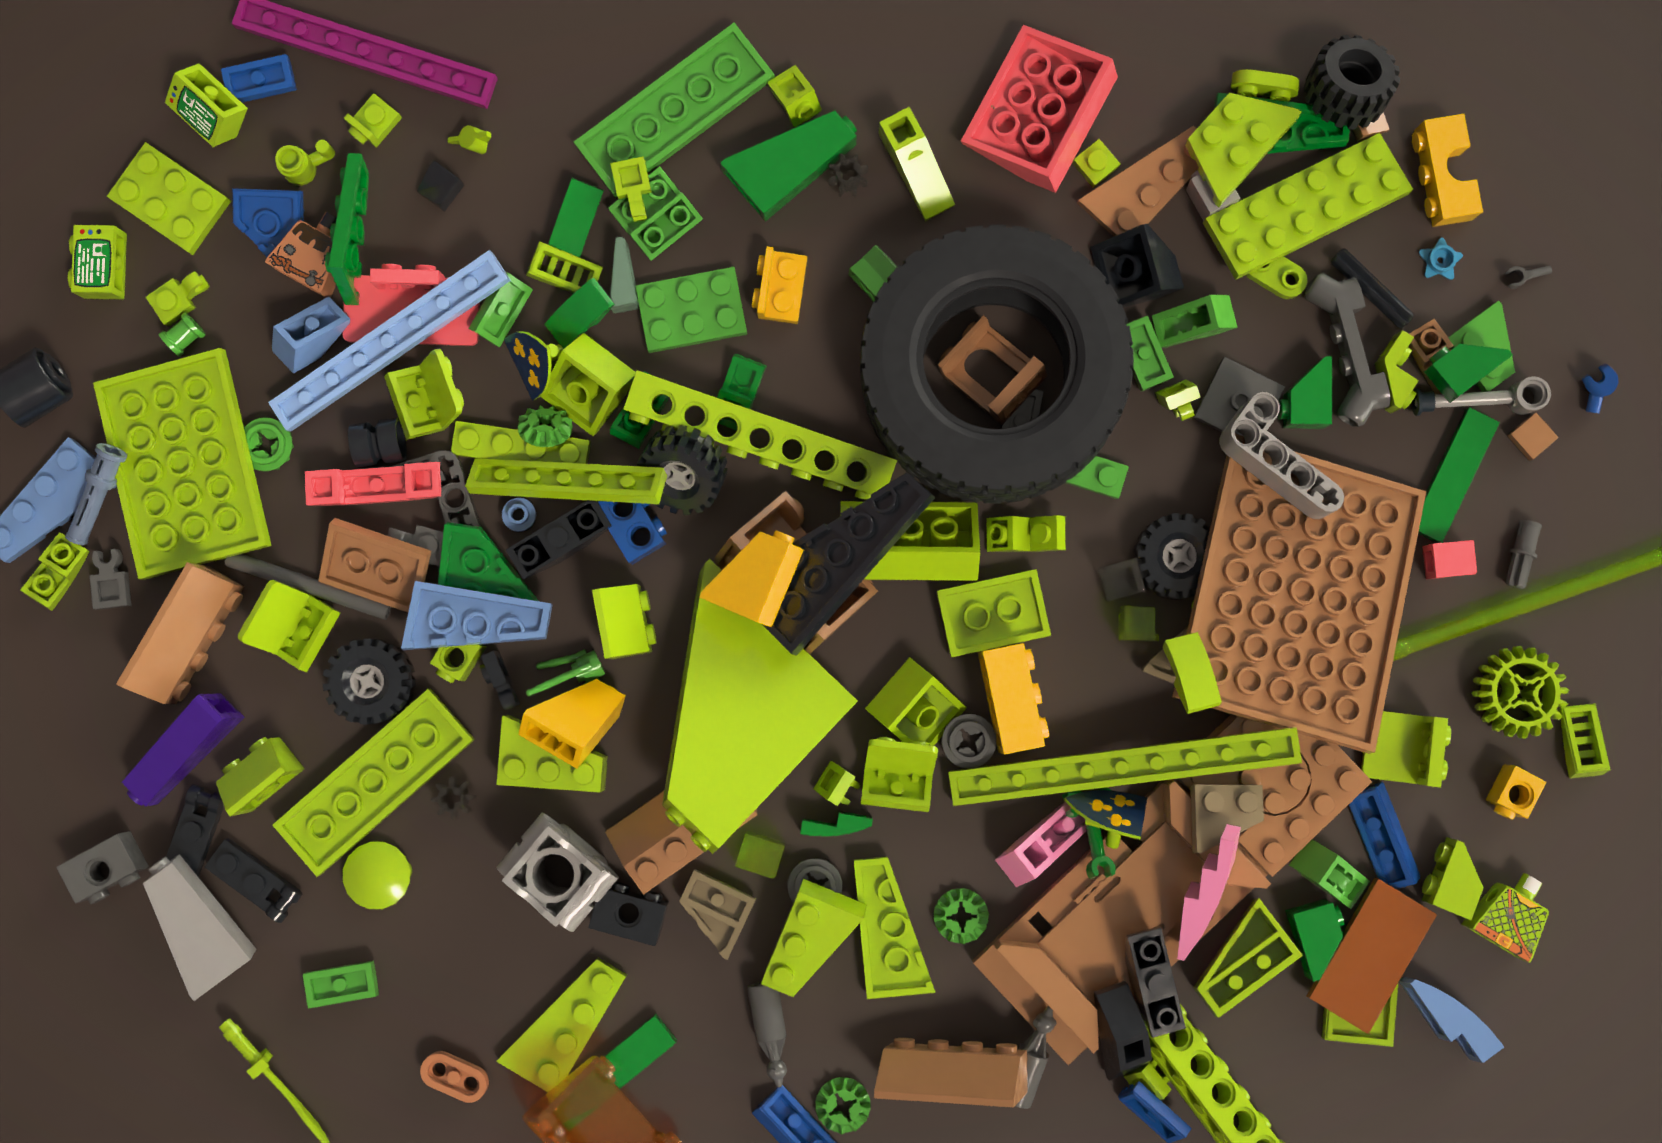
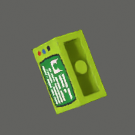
(205, 105)
(98, 262)

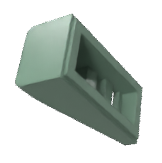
(623, 283)

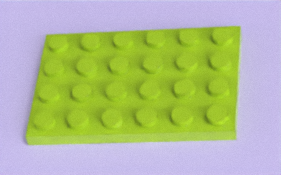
(187, 465)

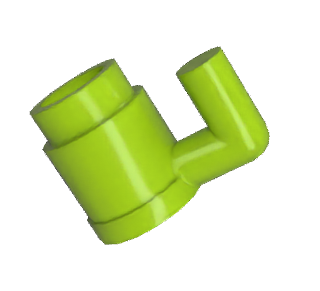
(299, 166)

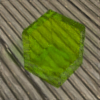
(1137, 624)
(760, 854)

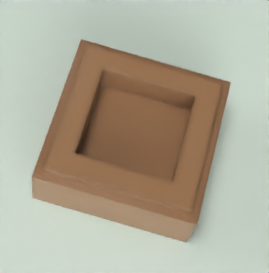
(1532, 436)

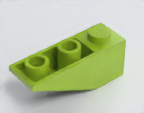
(915, 163)

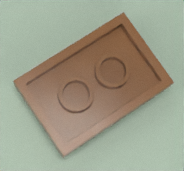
(372, 564)

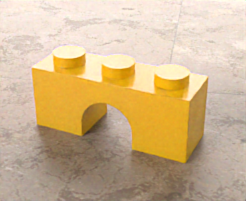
(1447, 198)

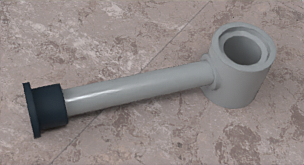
(1512, 397)

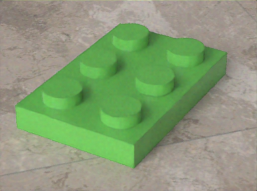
(691, 310)

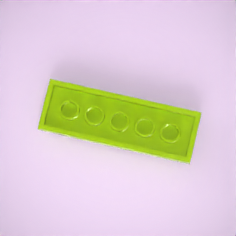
(1307, 206)
(373, 782)

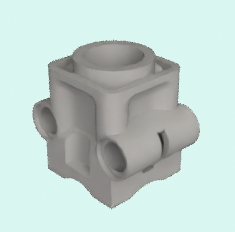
(526, 875)

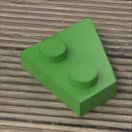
(1487, 330)

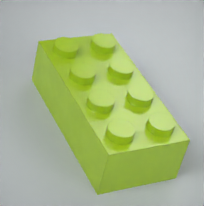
(935, 547)

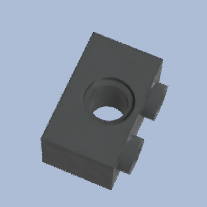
(83, 872)

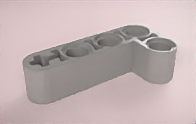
(1283, 460)

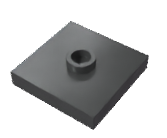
(1229, 390)

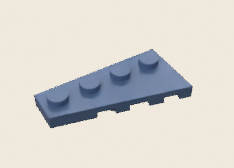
(45, 501)
(468, 617)

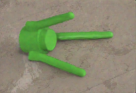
(586, 668)

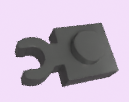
(109, 587)

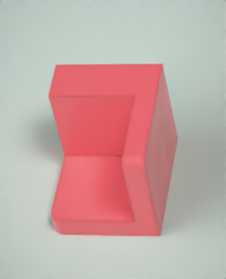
(1449, 559)

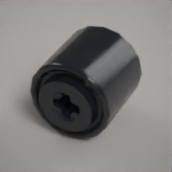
(33, 387)

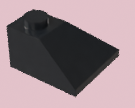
(1138, 266)

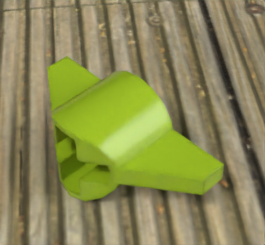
(472, 139)

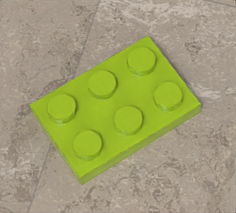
(169, 198)
(993, 613)

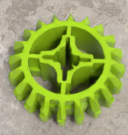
(1539, 711)

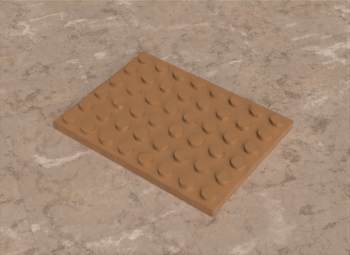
(1306, 607)

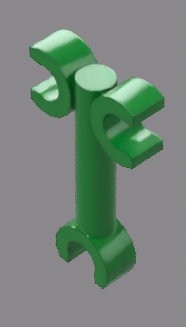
(1096, 846)

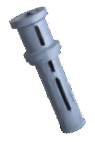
(99, 481)

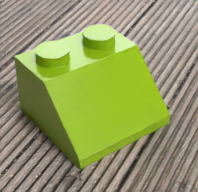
(588, 383)
(624, 621)
(915, 705)
(257, 776)

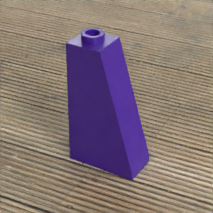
(181, 748)

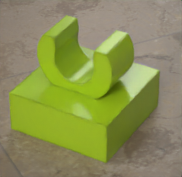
(1179, 398)
(835, 783)
(1150, 1079)

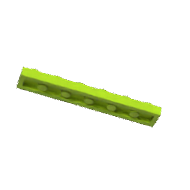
(567, 481)

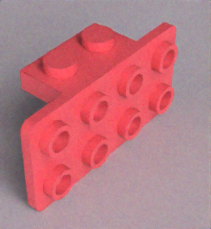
(392, 290)

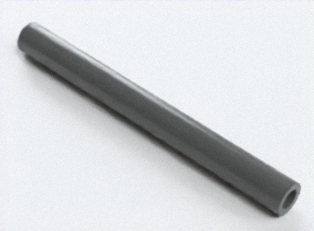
(307, 584)

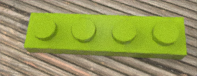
(501, 443)

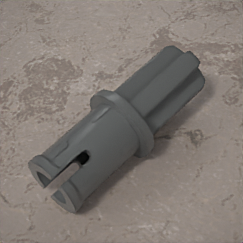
(1523, 553)

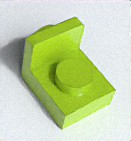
(795, 95)
(373, 121)

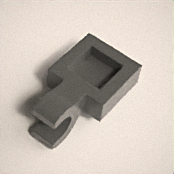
(423, 537)

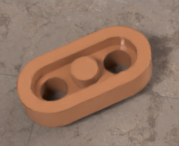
(454, 1079)

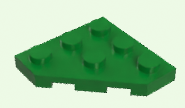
(476, 564)

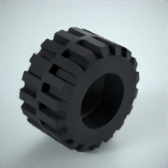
(1351, 81)

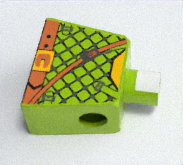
(1511, 917)

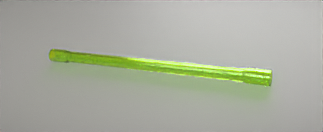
(1527, 603)

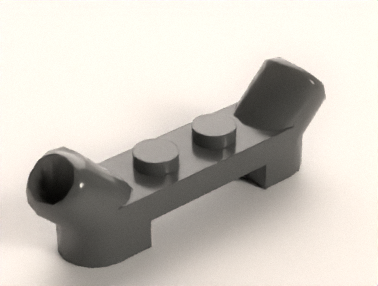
(1342, 301)

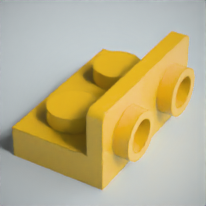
(780, 286)

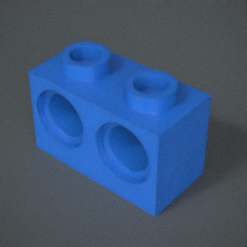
(625, 527)

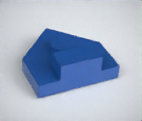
(267, 215)

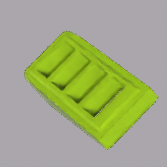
(556, 254)
(1573, 756)

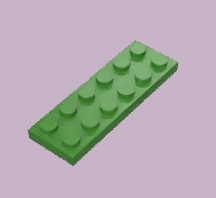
(677, 105)

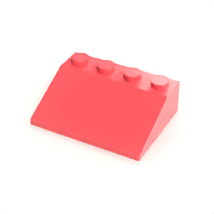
(1042, 107)

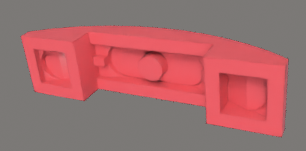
(373, 485)

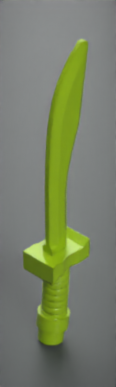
(259, 1065)

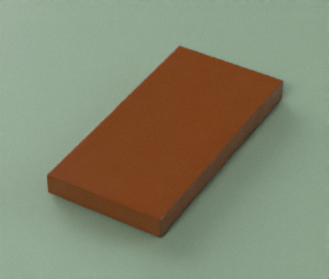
(1372, 955)

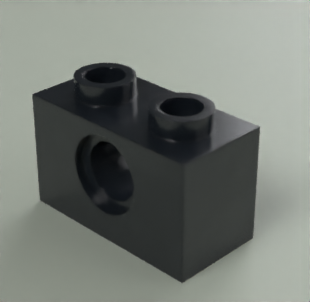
(645, 929)

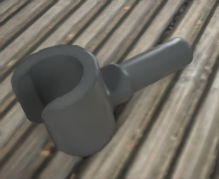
(1527, 274)

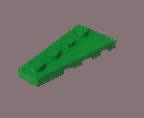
(1307, 132)
(349, 228)

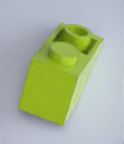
(1453, 881)

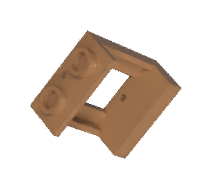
(981, 336)

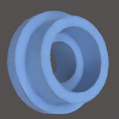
(529, 514)

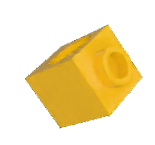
(1529, 792)

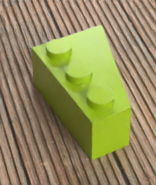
(530, 766)
(810, 935)
(1246, 960)

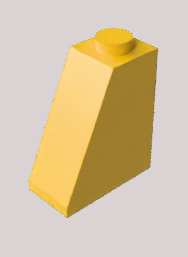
(756, 578)
(573, 721)

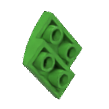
(667, 216)

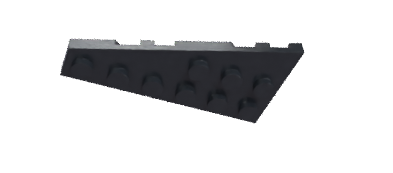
(842, 555)

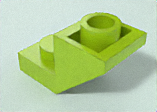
(1399, 382)
(1026, 534)

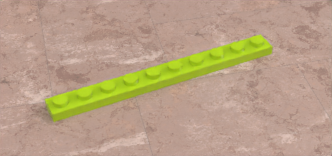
(1126, 766)

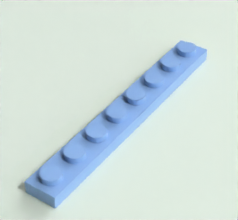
(389, 341)

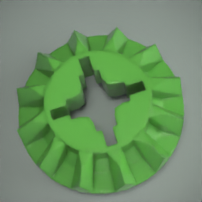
(272, 430)
(544, 435)
(949, 904)
(849, 1090)

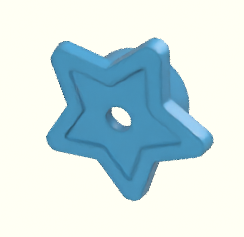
(1445, 252)

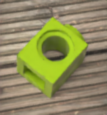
(447, 671)

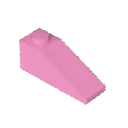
(1041, 846)

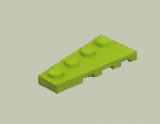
(889, 944)
(559, 1035)

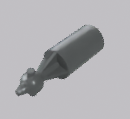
(769, 1027)
(1036, 1054)

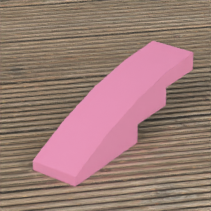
(1204, 897)

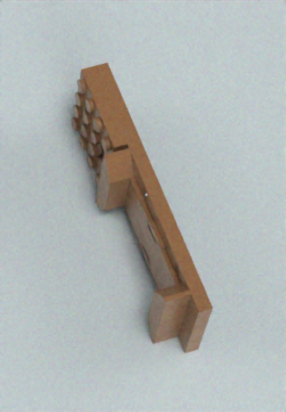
(1150, 886)

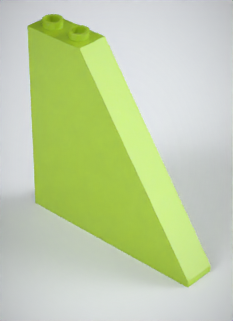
(741, 720)

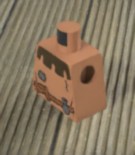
(303, 255)

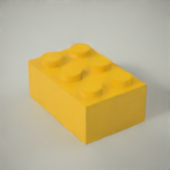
(1013, 698)

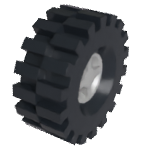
(699, 477)
(1186, 541)
(354, 672)

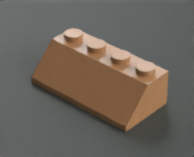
(181, 634)
(652, 845)
(952, 1073)

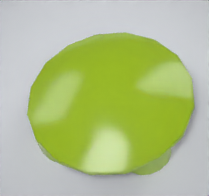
(376, 875)

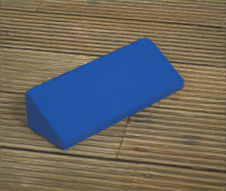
(1384, 837)
(789, 1120)

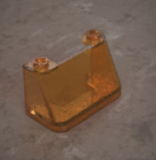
(591, 1110)

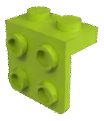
(425, 396)
(288, 624)
(1409, 750)
(898, 774)

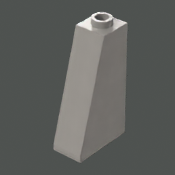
(196, 926)

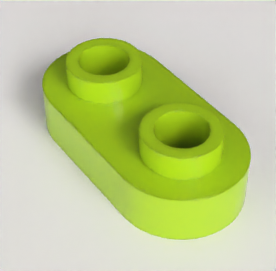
(1262, 83)
(1274, 275)

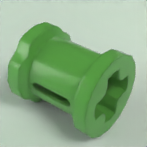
(182, 334)

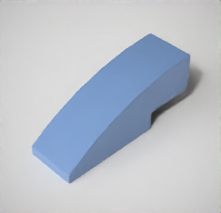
(1452, 1020)

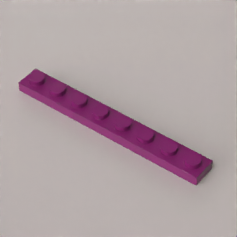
(365, 51)

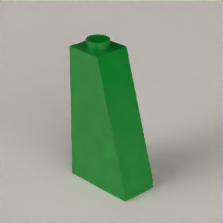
(788, 163)

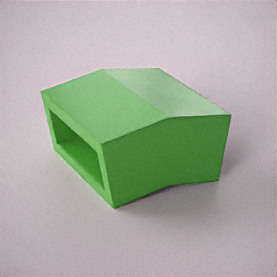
(872, 271)

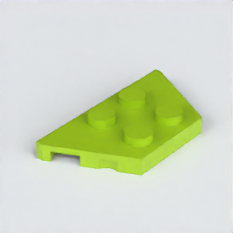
(1236, 140)

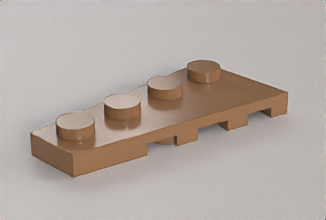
(1143, 188)

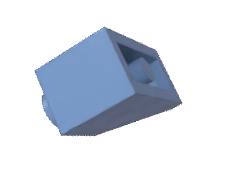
(308, 334)

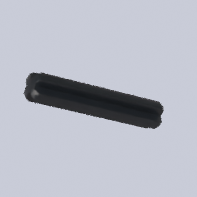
(1373, 288)

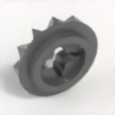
(965, 756)
(819, 869)

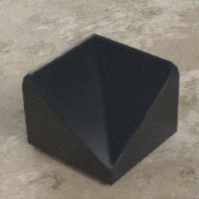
(440, 186)

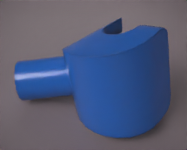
(1597, 390)

